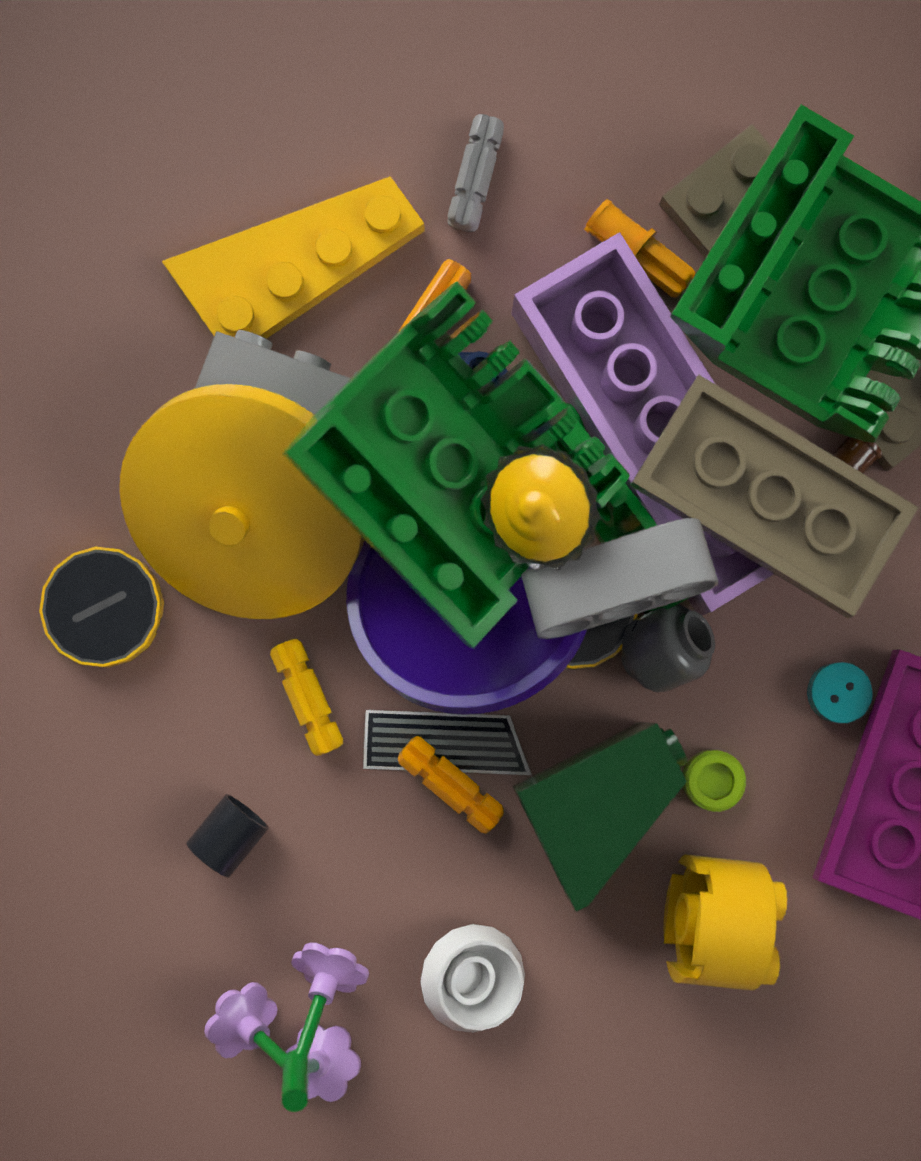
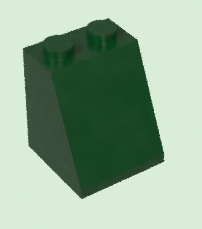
(602, 804)

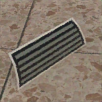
(468, 741)

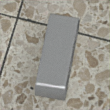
(621, 579)

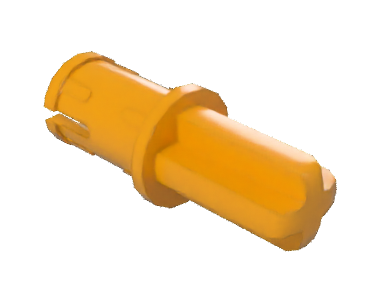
(657, 261)

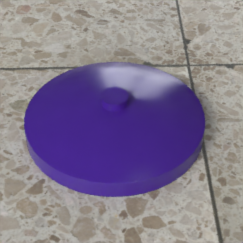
(430, 663)

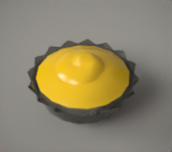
(540, 507)

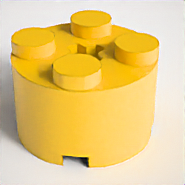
(723, 923)

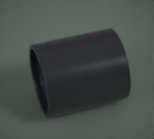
(227, 836)

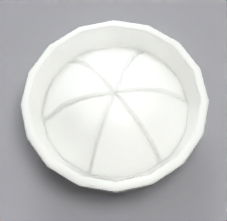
(455, 970)

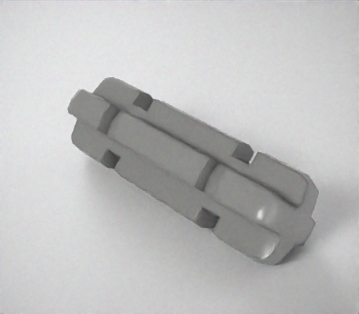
(475, 173)

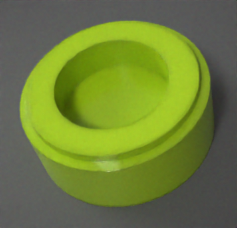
(714, 780)

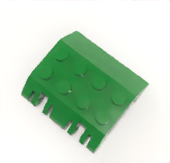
(814, 284)
(411, 454)

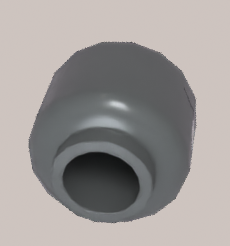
(667, 648)

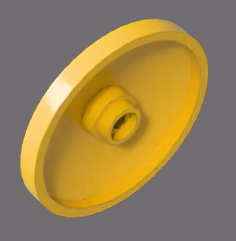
(228, 510)

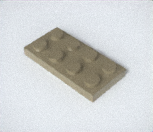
(774, 497)

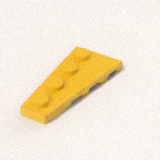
(295, 261)

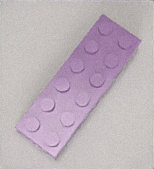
(624, 372)

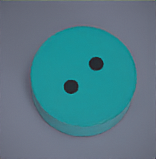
(839, 692)

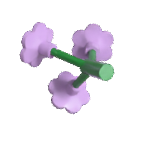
(322, 1057)

